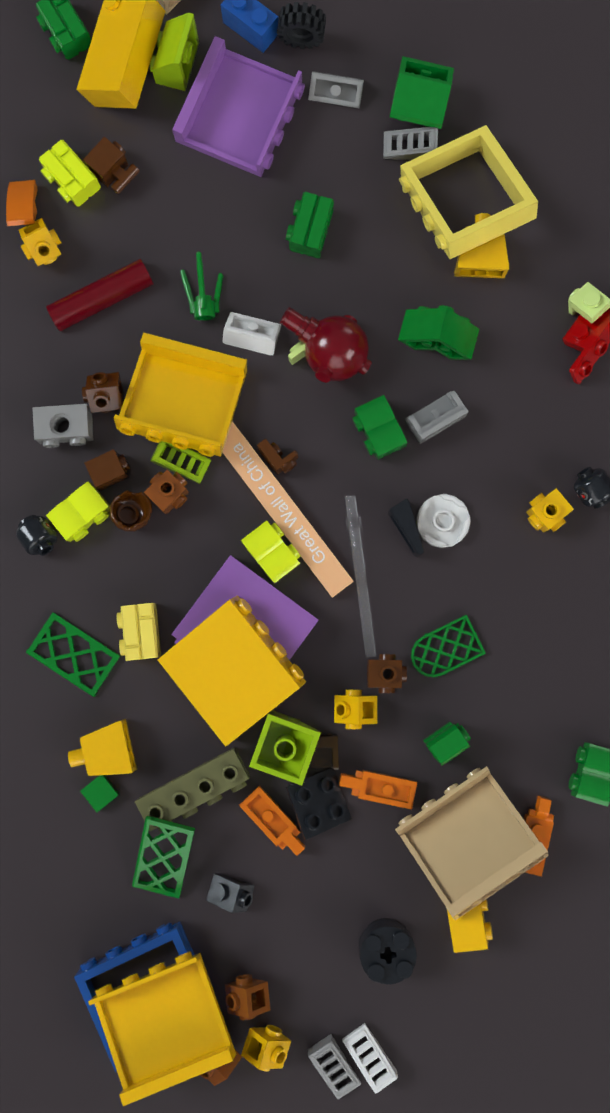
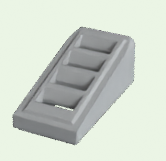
(421, 134)
(320, 1049)

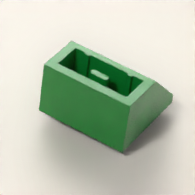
(421, 92)

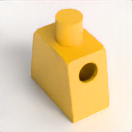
(486, 260)
(105, 751)

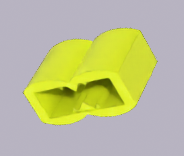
(79, 512)
(271, 552)

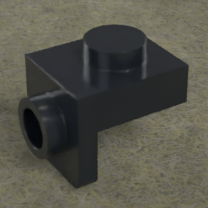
(230, 893)

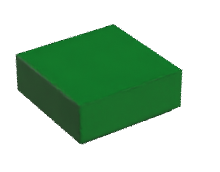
(99, 792)

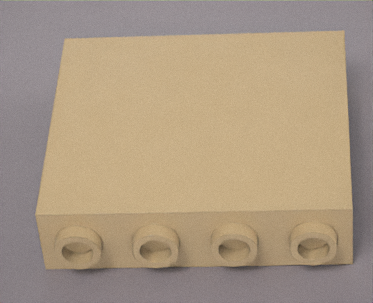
(470, 842)

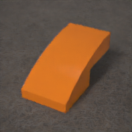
(21, 203)

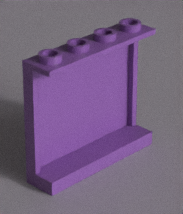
(237, 109)
(284, 618)

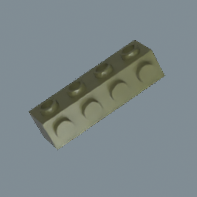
(194, 788)

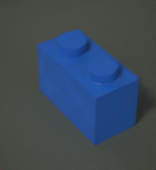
(251, 21)

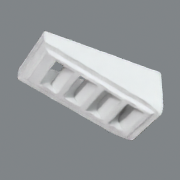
(383, 1079)

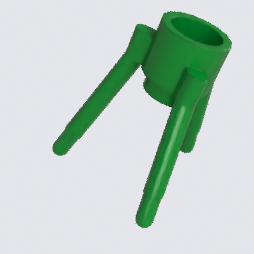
(203, 307)

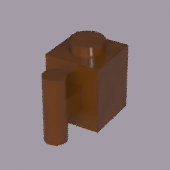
(108, 163)

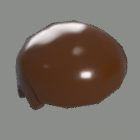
(130, 511)

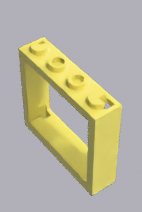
(488, 228)

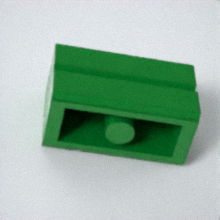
(64, 25)
(311, 224)

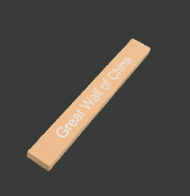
(285, 513)

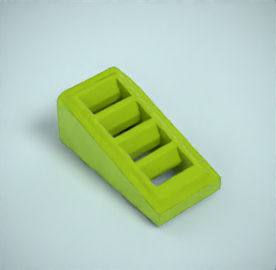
(156, 458)

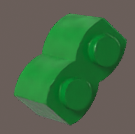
(379, 427)
(447, 742)
(592, 775)

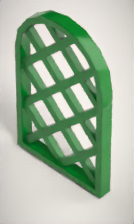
(452, 656)

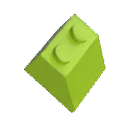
(175, 52)
(285, 747)

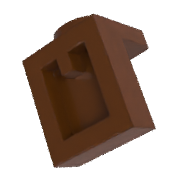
(273, 454)

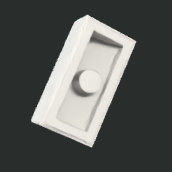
(251, 333)

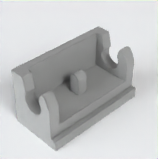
(436, 416)

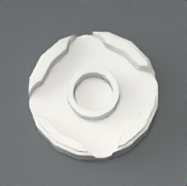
(443, 521)

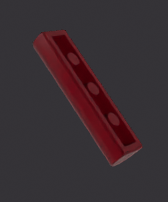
(99, 295)

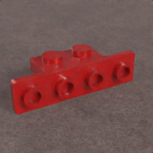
(591, 341)

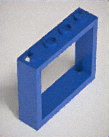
(117, 956)

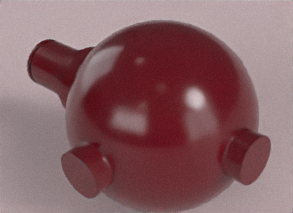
(333, 346)

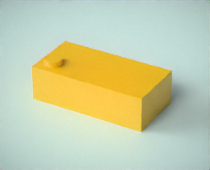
(120, 52)

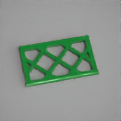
(51, 662)
(168, 829)

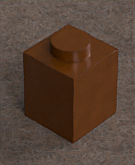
(107, 469)

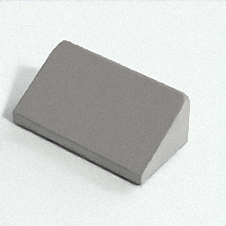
(336, 89)

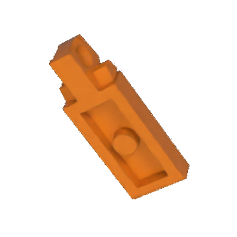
(380, 788)
(272, 820)
(541, 825)

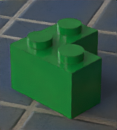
(439, 331)

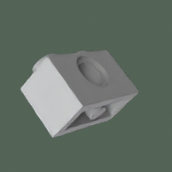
(48, 418)

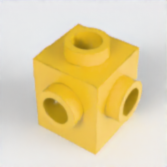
(40, 243)
(556, 506)
(355, 709)
(266, 1047)

